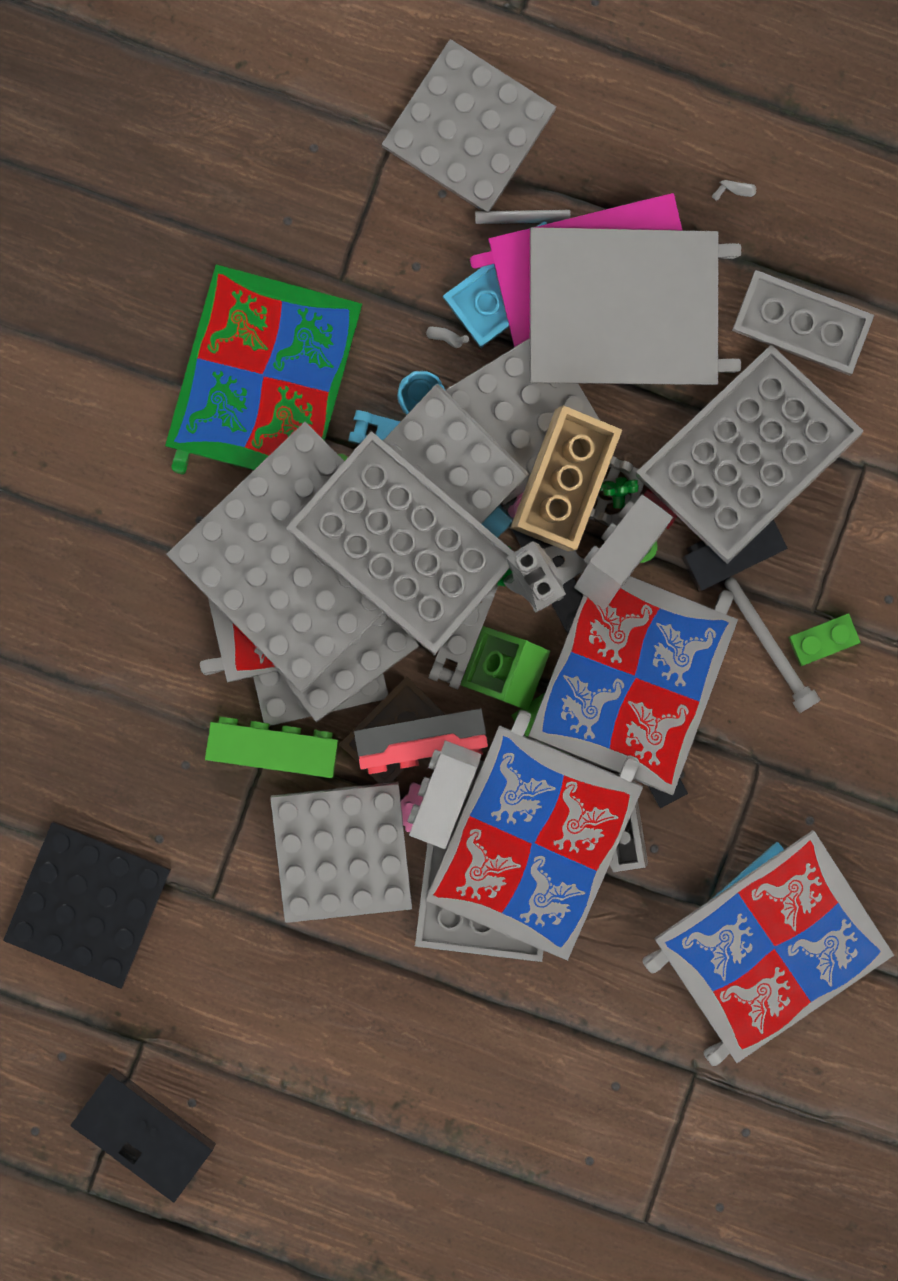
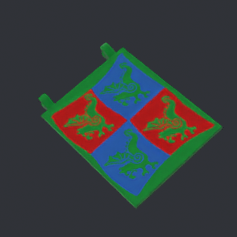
(260, 369)

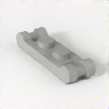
(461, 644)

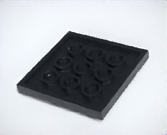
(87, 905)

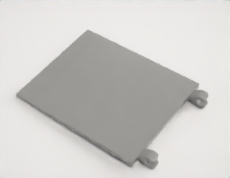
(626, 306)

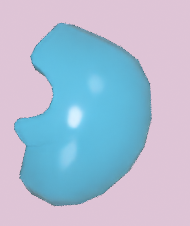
(414, 388)

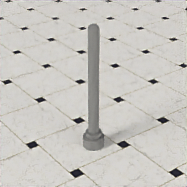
(802, 695)

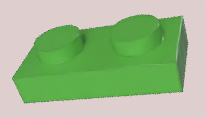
(824, 639)

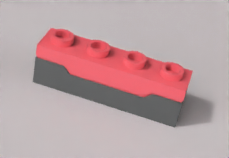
(418, 739)

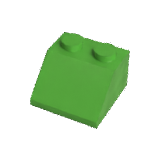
(505, 667)

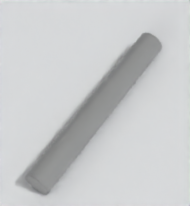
(524, 216)

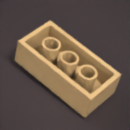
(566, 478)

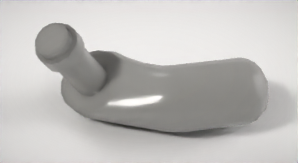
(737, 188)
(446, 335)

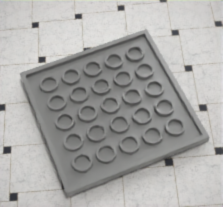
(265, 576)

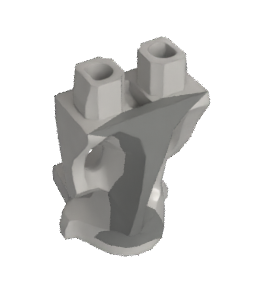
(538, 577)

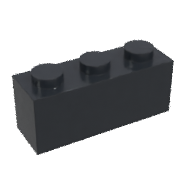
(708, 568)

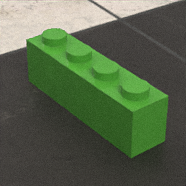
(272, 749)

